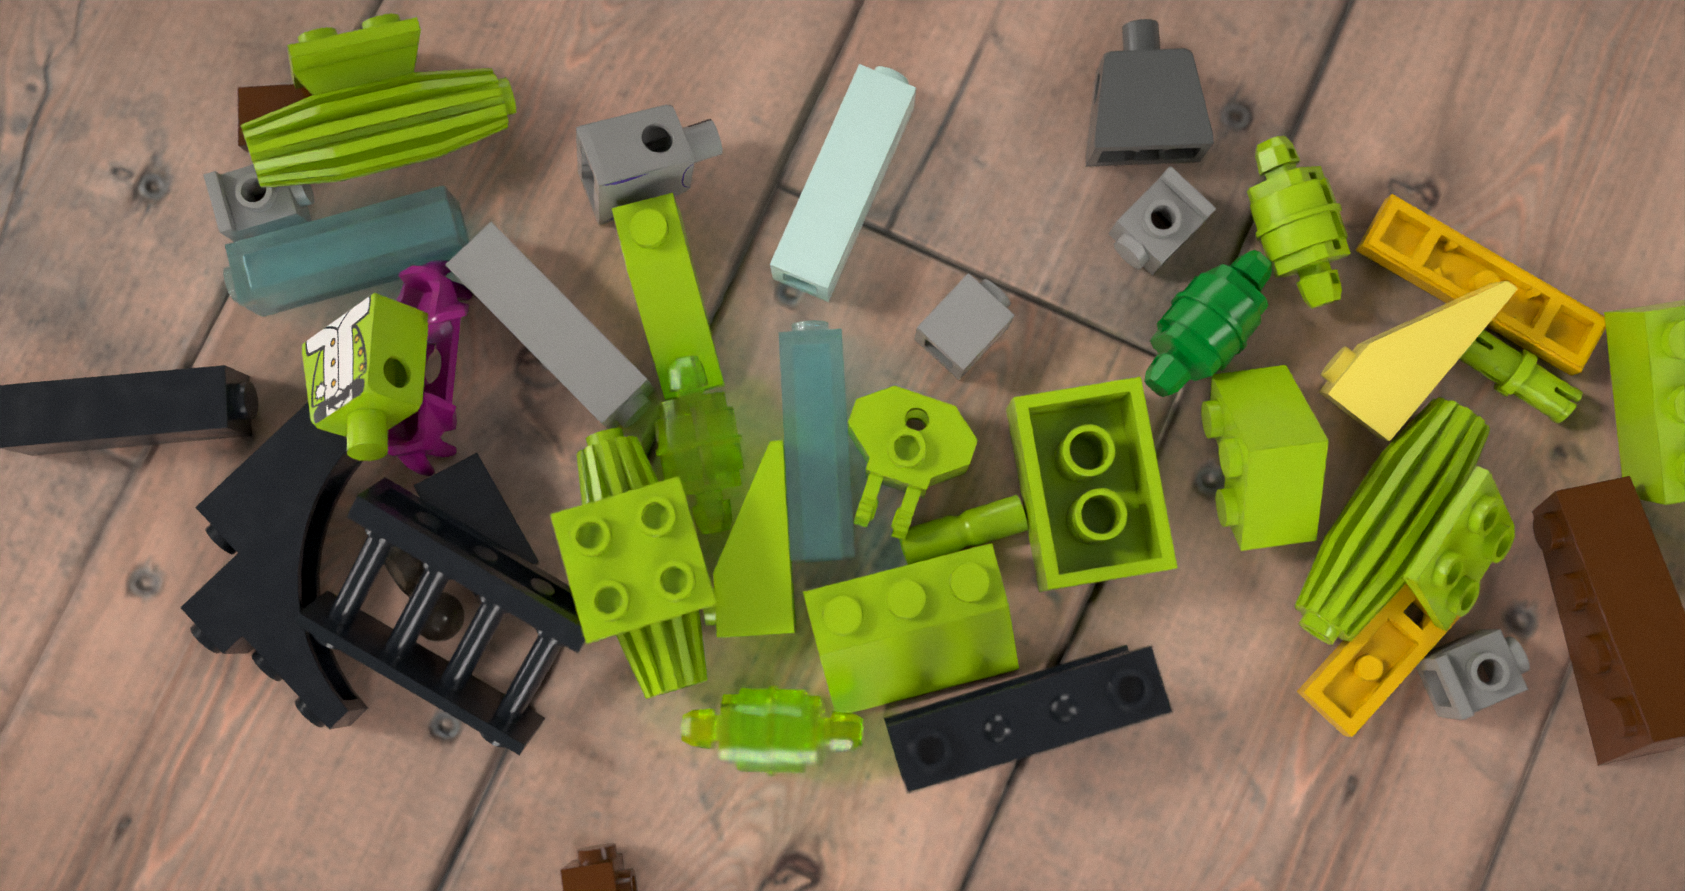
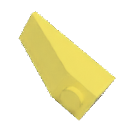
(1399, 368)

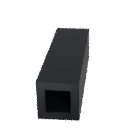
(126, 410)

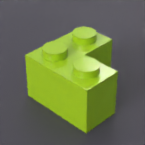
(1269, 457)

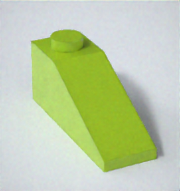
(666, 286)
(755, 566)

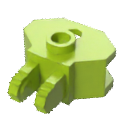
(904, 456)

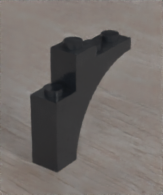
(277, 522)

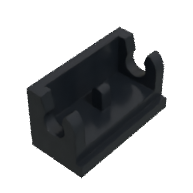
(474, 499)

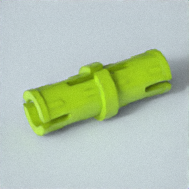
(1521, 376)

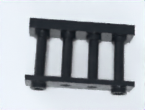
(448, 553)
(1026, 715)

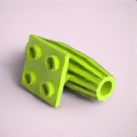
(371, 107)
(1412, 522)
(636, 563)

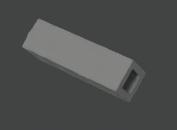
(552, 328)

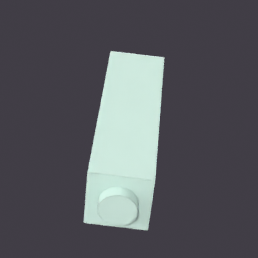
(844, 181)

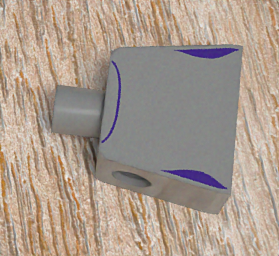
(640, 157)

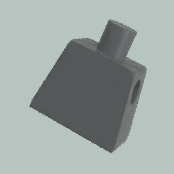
(1147, 104)

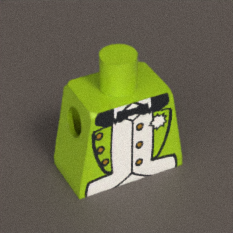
(367, 373)

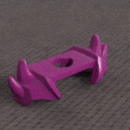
(421, 433)

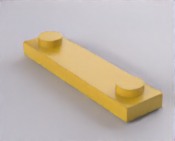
(1454, 265)

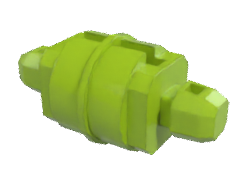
(1298, 221)

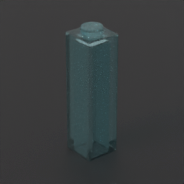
(344, 251)
(816, 443)

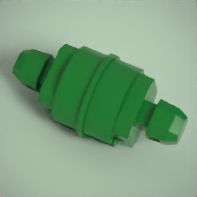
(1208, 323)

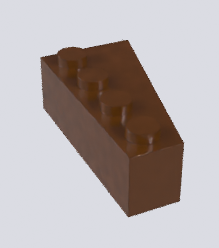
(1616, 617)

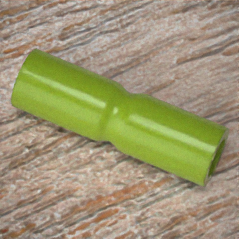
(969, 528)

